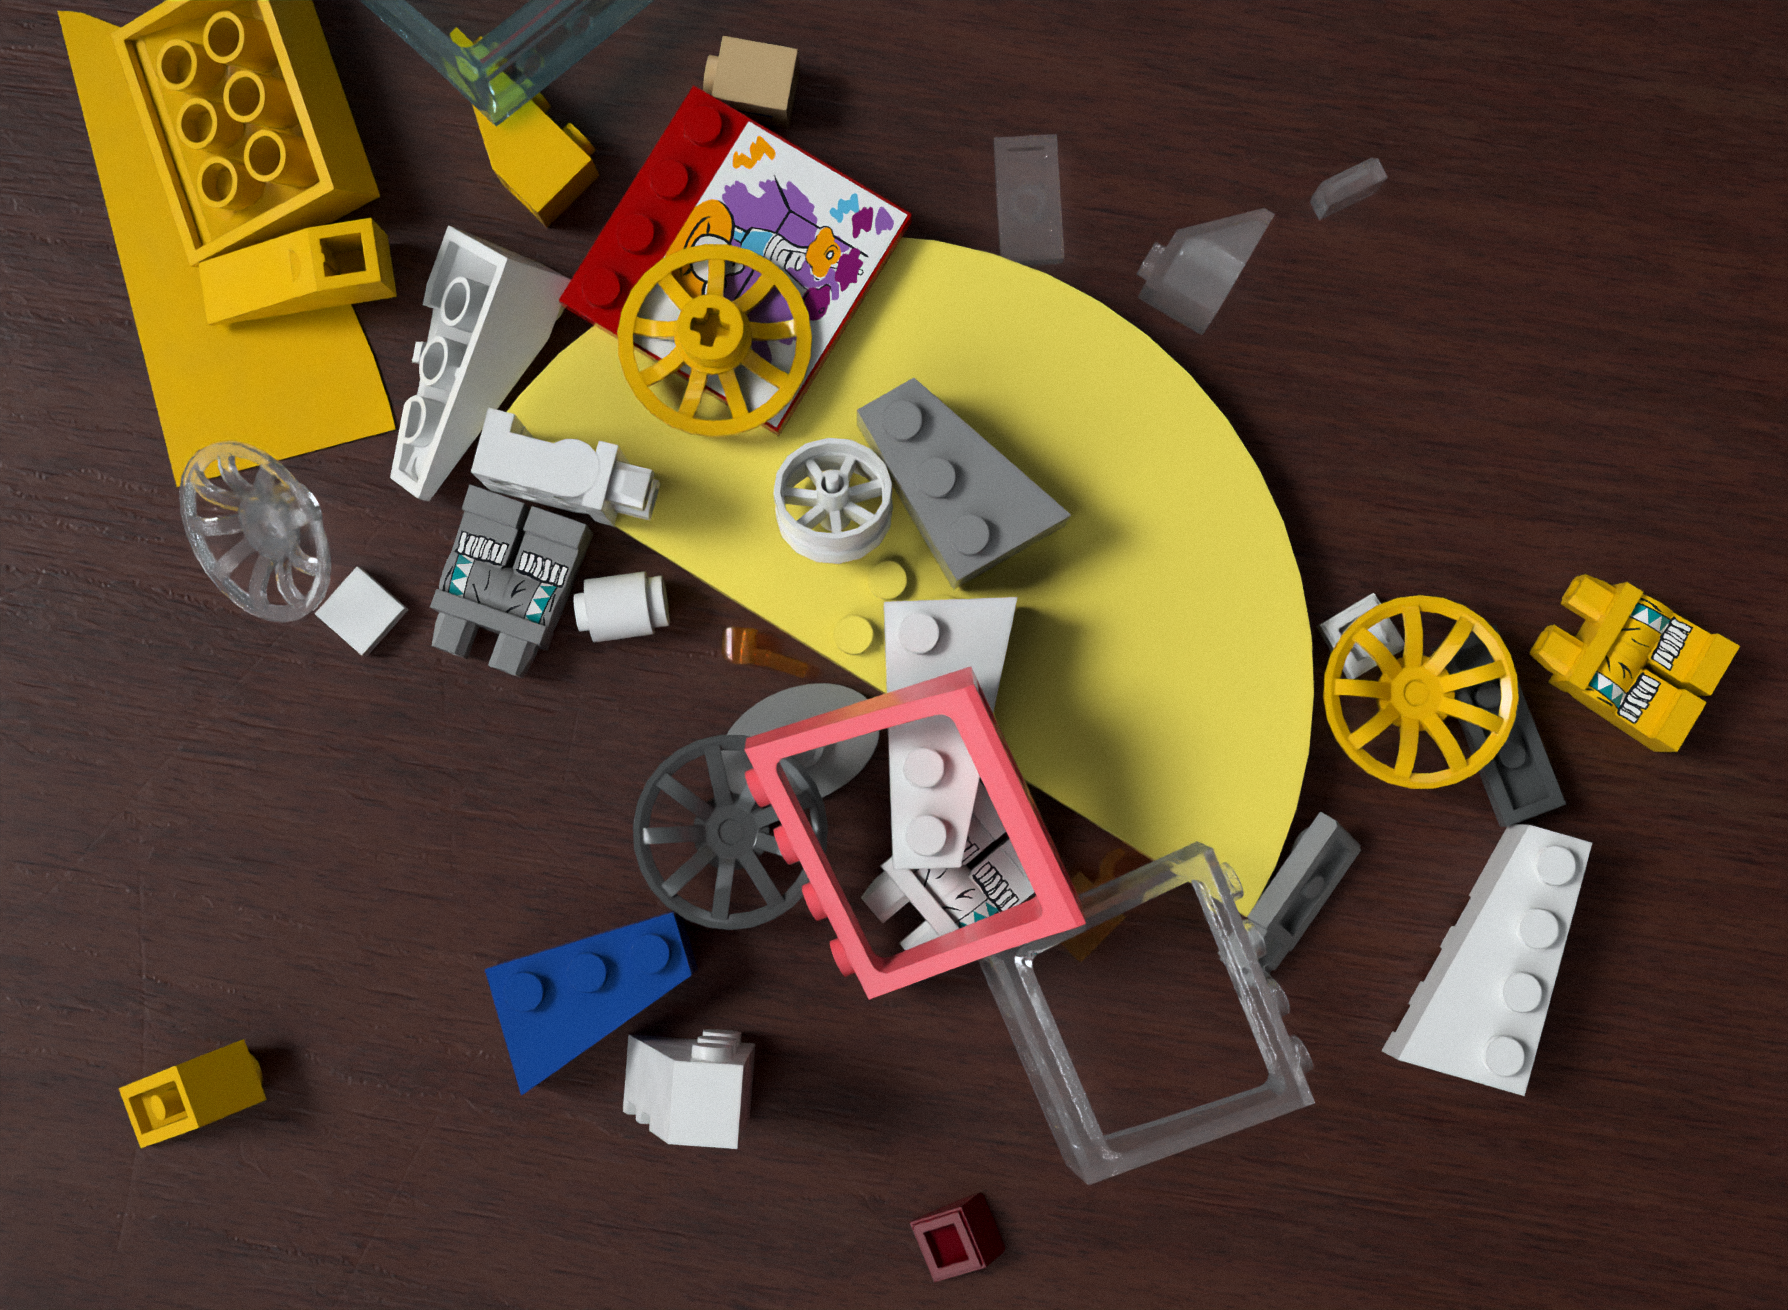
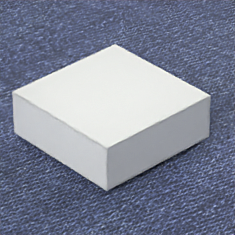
(361, 611)
(1358, 660)

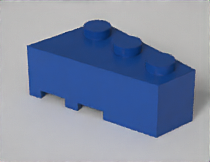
(584, 989)

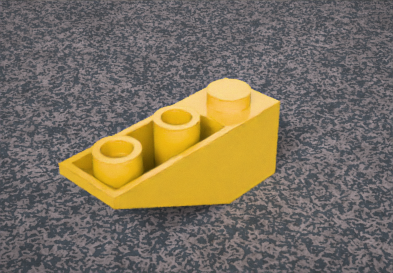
(536, 157)
(299, 273)

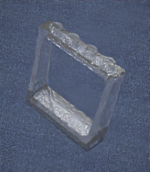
(1051, 1070)

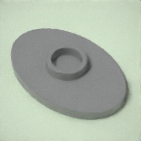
(827, 765)

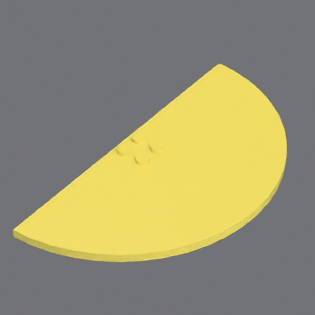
(1150, 637)

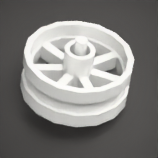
(833, 500)

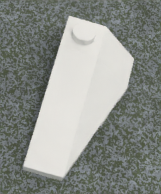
(483, 334)

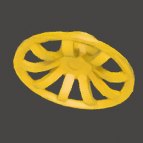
(714, 340)
(1420, 693)

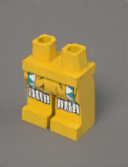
(1634, 661)

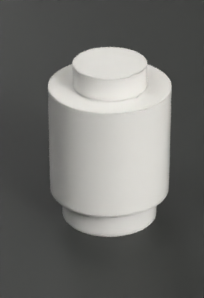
(622, 606)

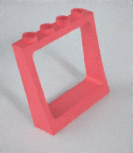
(961, 698)

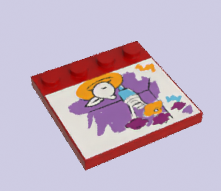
(744, 187)

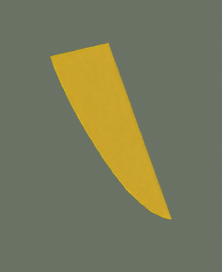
(261, 382)

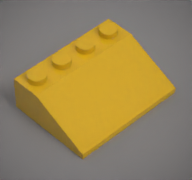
(243, 120)

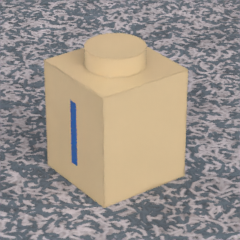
(754, 79)

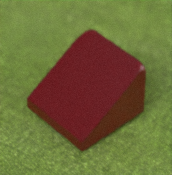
(958, 1237)

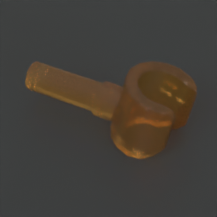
(740, 648)

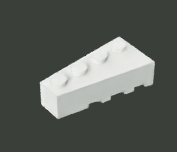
(928, 762)
(1498, 964)

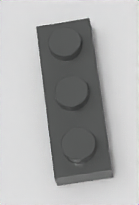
(1520, 774)

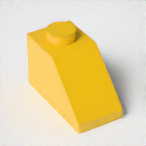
(193, 1093)

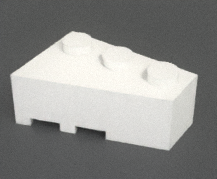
(691, 1087)

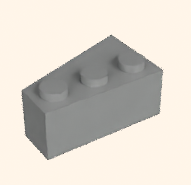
(955, 484)

